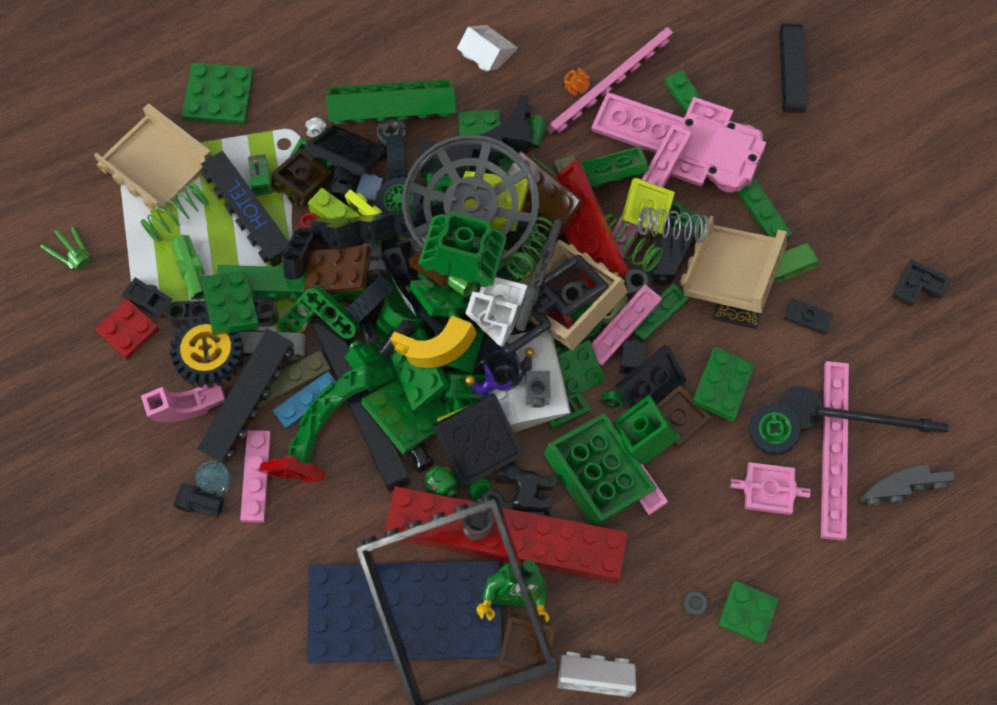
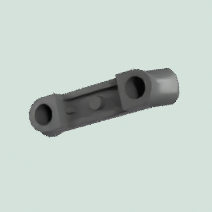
(634, 281)

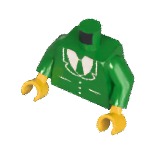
(504, 590)

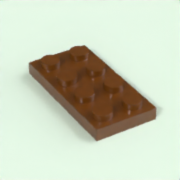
(555, 198)

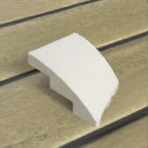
(497, 308)

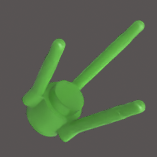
(77, 257)

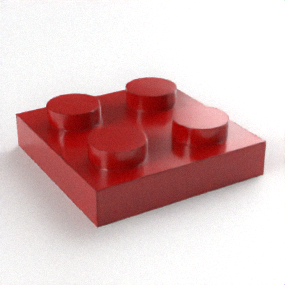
(127, 329)

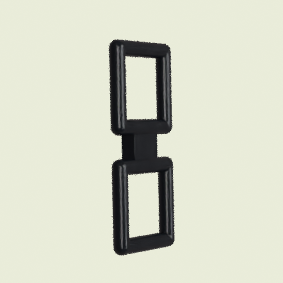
(549, 301)

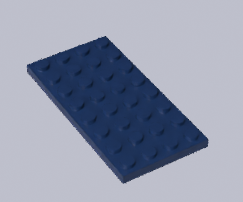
(429, 602)

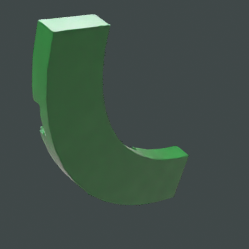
(323, 406)

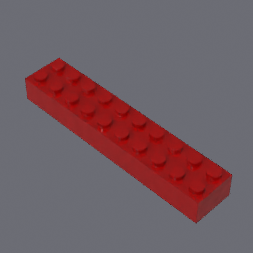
(545, 540)

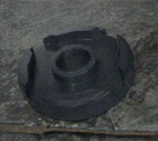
(802, 402)

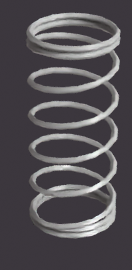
(697, 239)

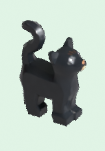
(526, 492)

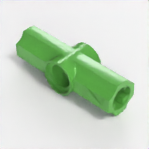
(189, 265)

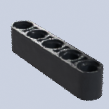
(793, 68)
(192, 308)

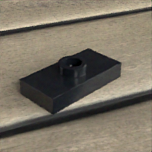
(808, 316)

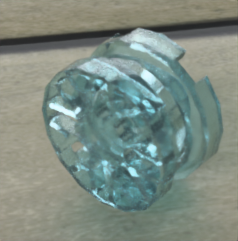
(213, 478)

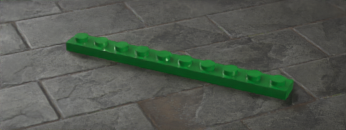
(753, 195)

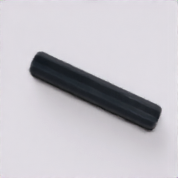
(369, 330)

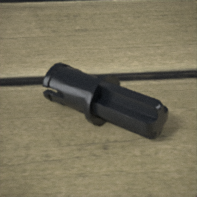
(403, 328)

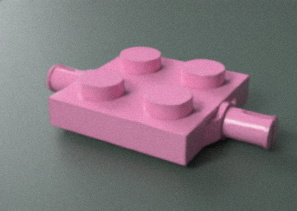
(770, 488)

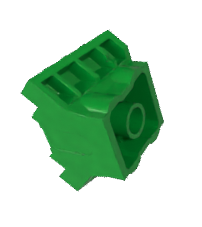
(463, 248)

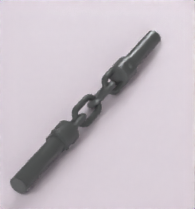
(532, 294)

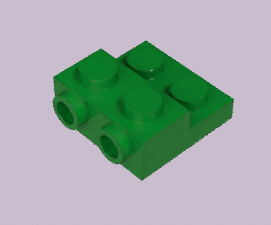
(382, 367)

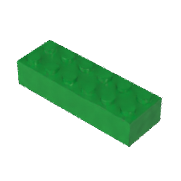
(390, 100)

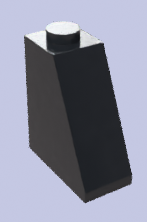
(672, 254)

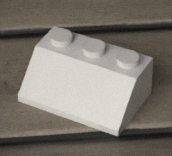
(597, 675)

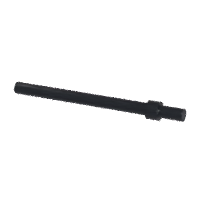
(922, 425)

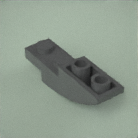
(904, 483)

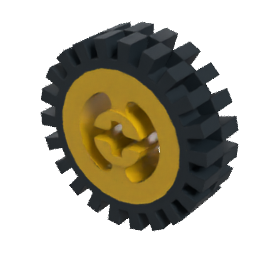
(189, 347)

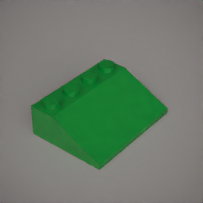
(598, 470)

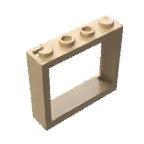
(598, 309)

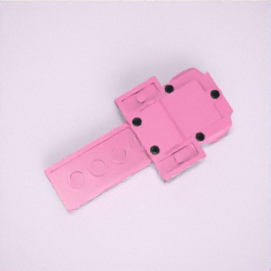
(717, 150)

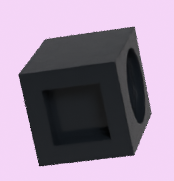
(631, 355)

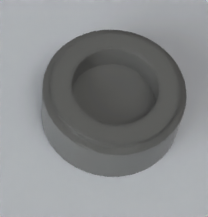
(695, 603)

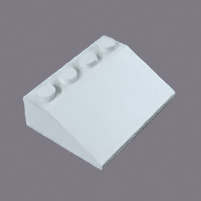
(514, 401)

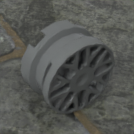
(388, 128)

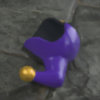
(502, 372)

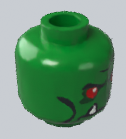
(441, 481)

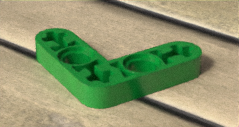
(313, 306)

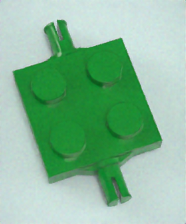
(438, 299)

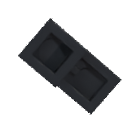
(146, 297)

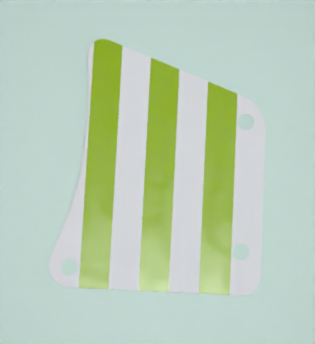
(212, 229)

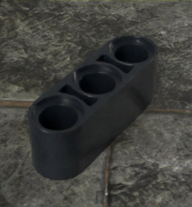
(297, 253)

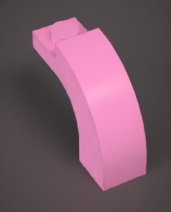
(181, 406)

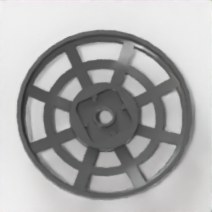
(471, 188)

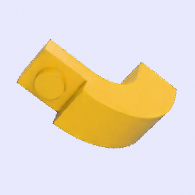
(440, 350)

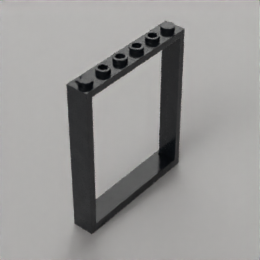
(392, 633)

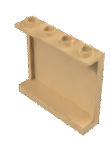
(155, 159)
(734, 267)

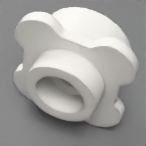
(315, 126)

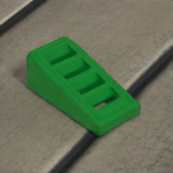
(556, 424)

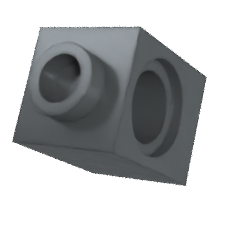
(537, 379)

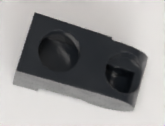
(398, 261)

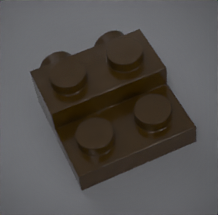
(300, 177)

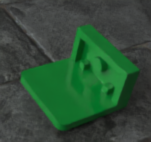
(579, 367)

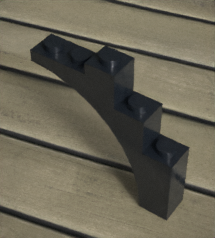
(512, 131)
(371, 228)

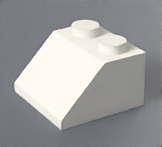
(486, 47)

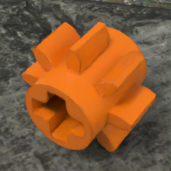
(577, 81)

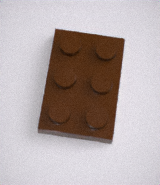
(339, 269)

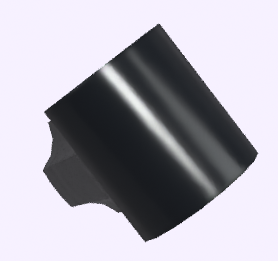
(193, 499)

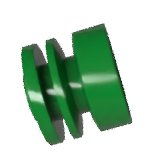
(393, 313)

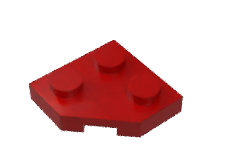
(292, 468)

